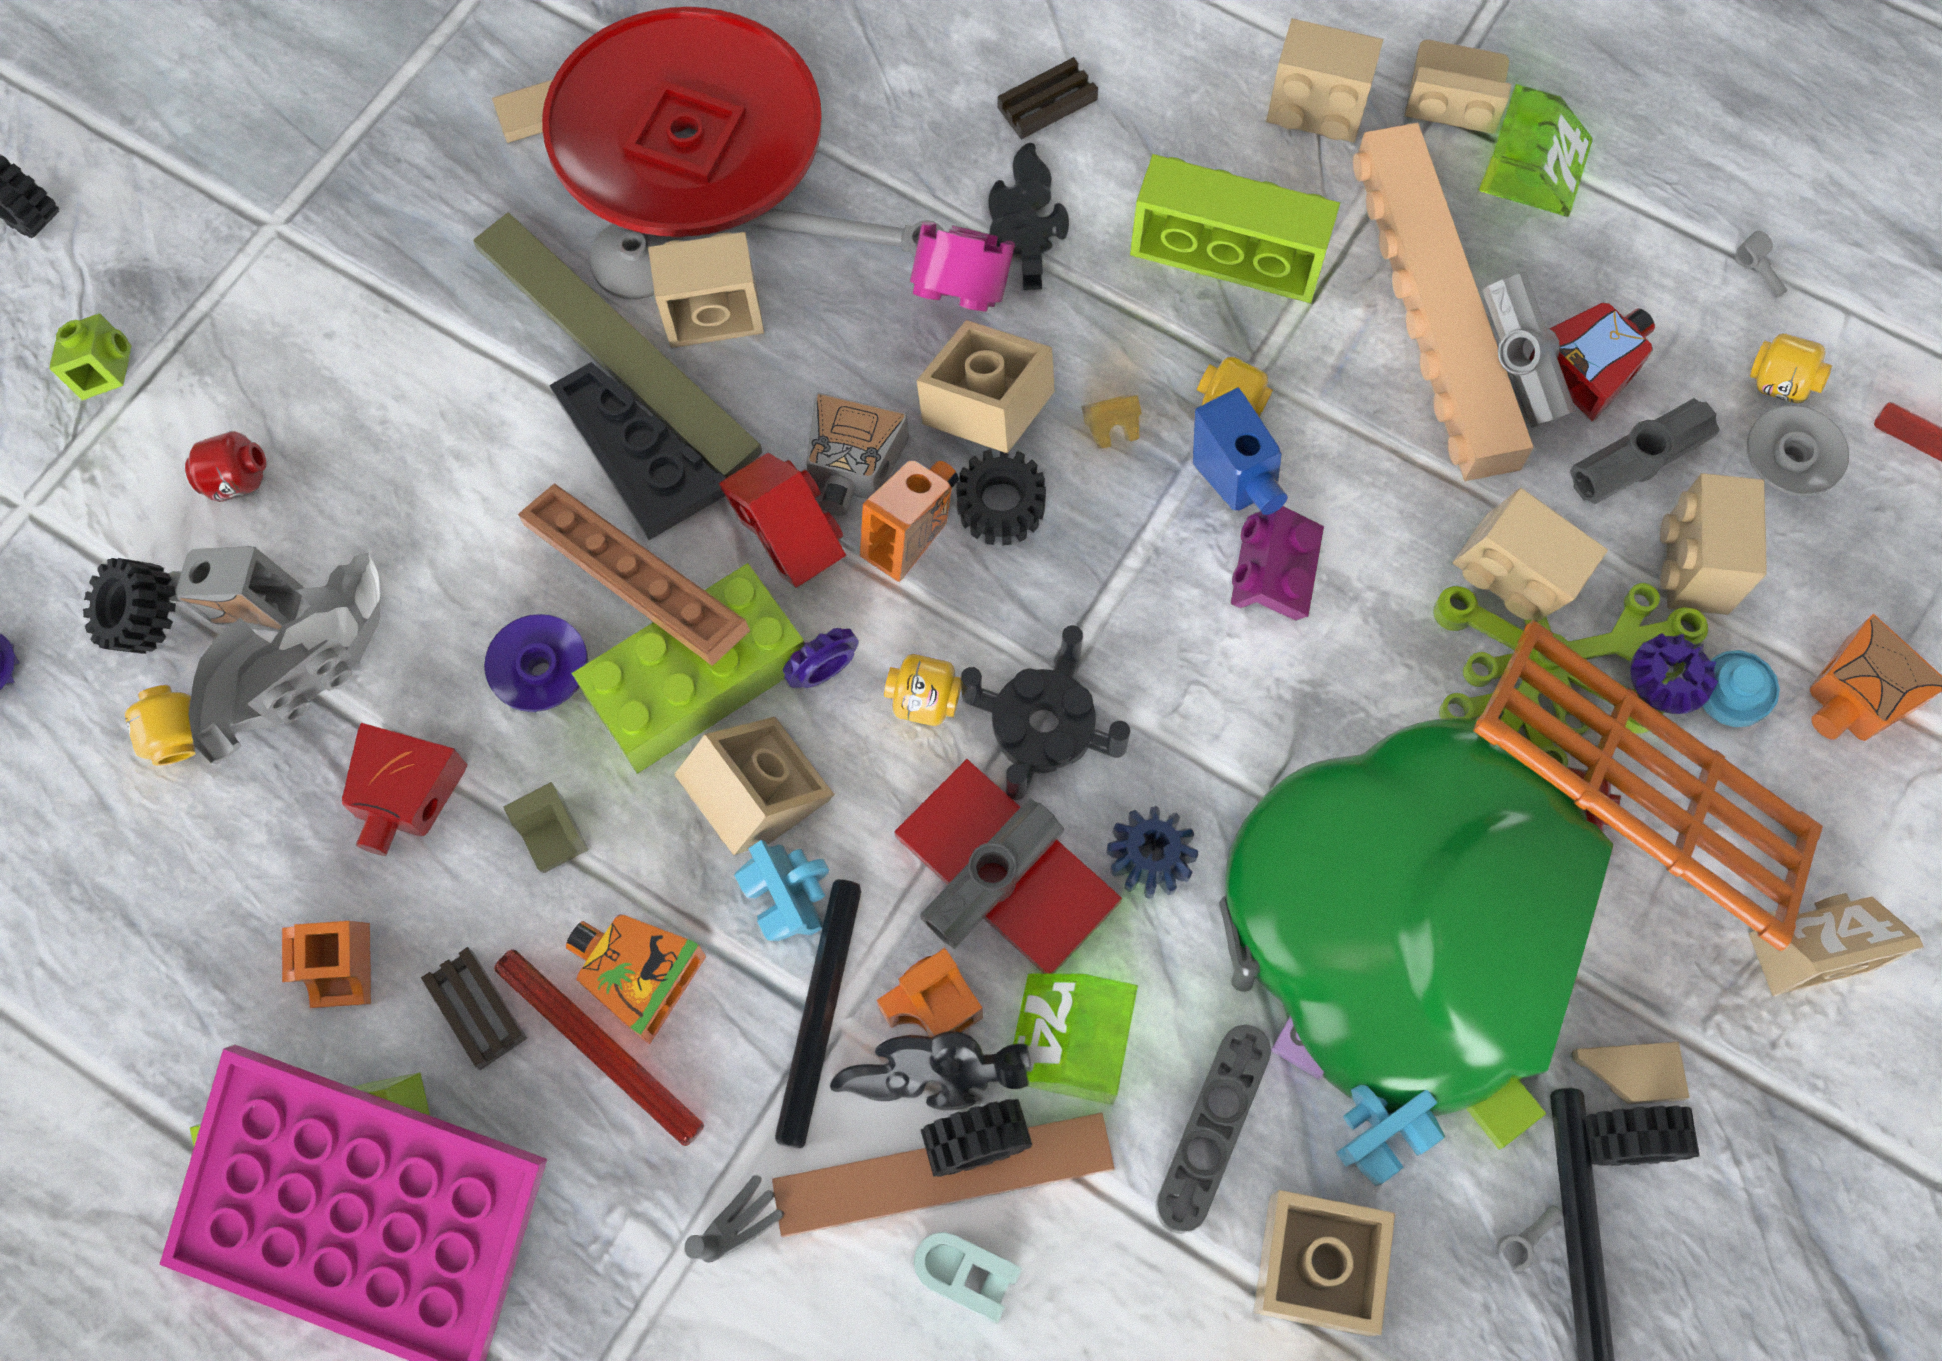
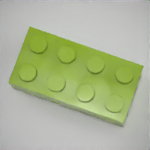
(1232, 227)
(663, 694)

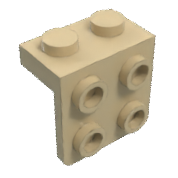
(1459, 86)

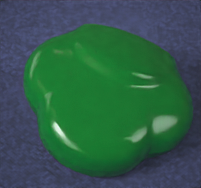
(1419, 912)

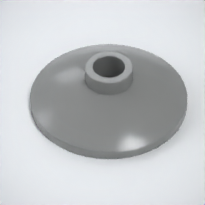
(624, 271)
(1809, 438)

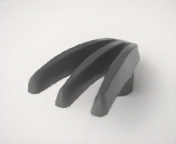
(1244, 964)
(722, 1234)

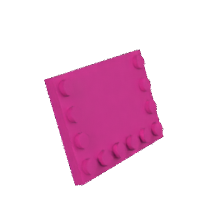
(351, 1211)

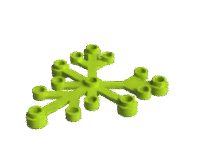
(1623, 640)

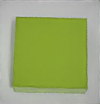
(1507, 1113)

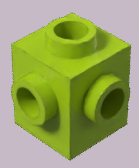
(90, 356)

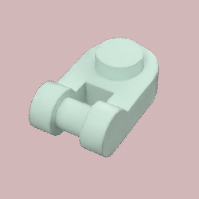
(945, 1263)

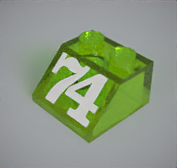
(1537, 152)
(1076, 1033)

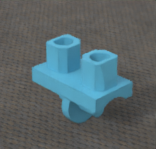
(792, 885)
(1370, 1150)

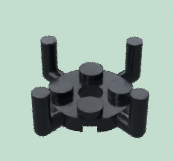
(1049, 691)

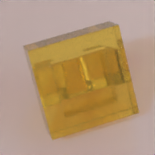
(1115, 411)

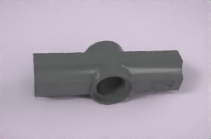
(1663, 438)
(969, 897)

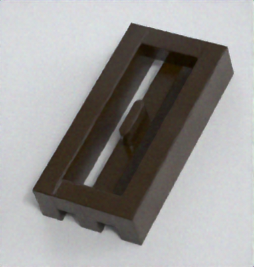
(1042, 93)
(450, 971)

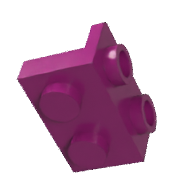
(1278, 562)

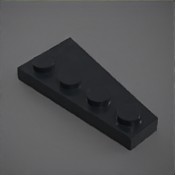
(643, 461)

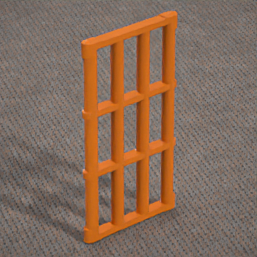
(1701, 791)

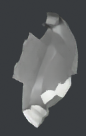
(259, 684)

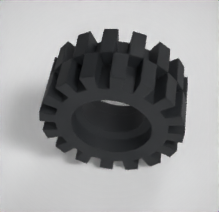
(22, 201)
(1001, 471)
(129, 606)
(1642, 1135)
(976, 1137)

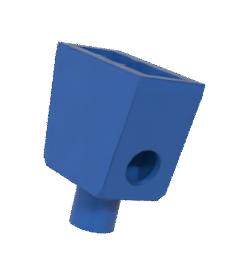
(1238, 454)

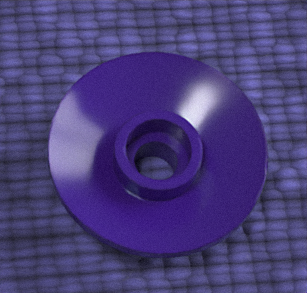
(522, 647)

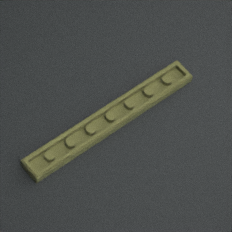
(617, 346)

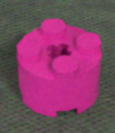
(961, 265)

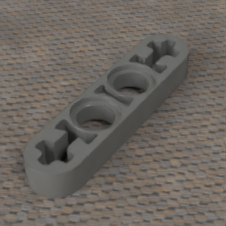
(1219, 1130)

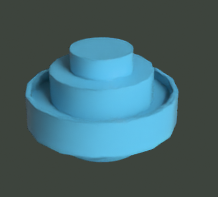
(1744, 690)

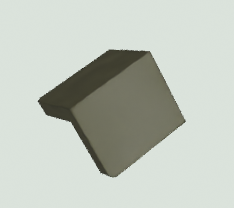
(546, 827)

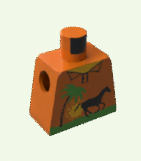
(635, 970)

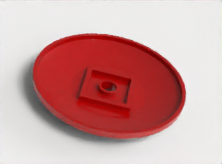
(671, 70)

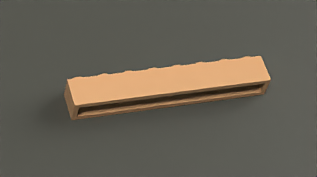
(1441, 303)

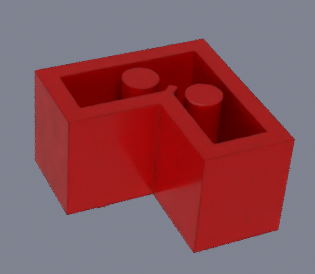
(783, 512)

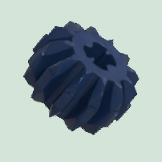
(1174, 855)

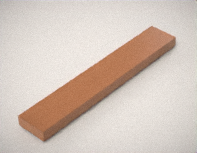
(635, 574)
(906, 1182)

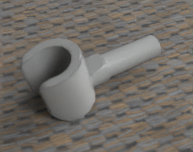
(1752, 255)
(1530, 1237)

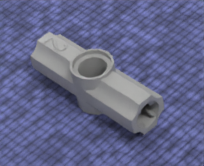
(1518, 319)

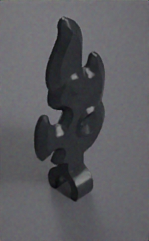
(1016, 218)
(947, 1058)

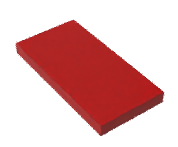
(1053, 902)

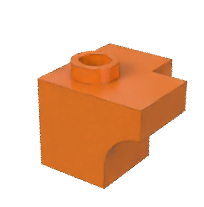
(329, 961)
(932, 997)

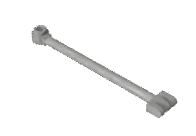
(842, 228)

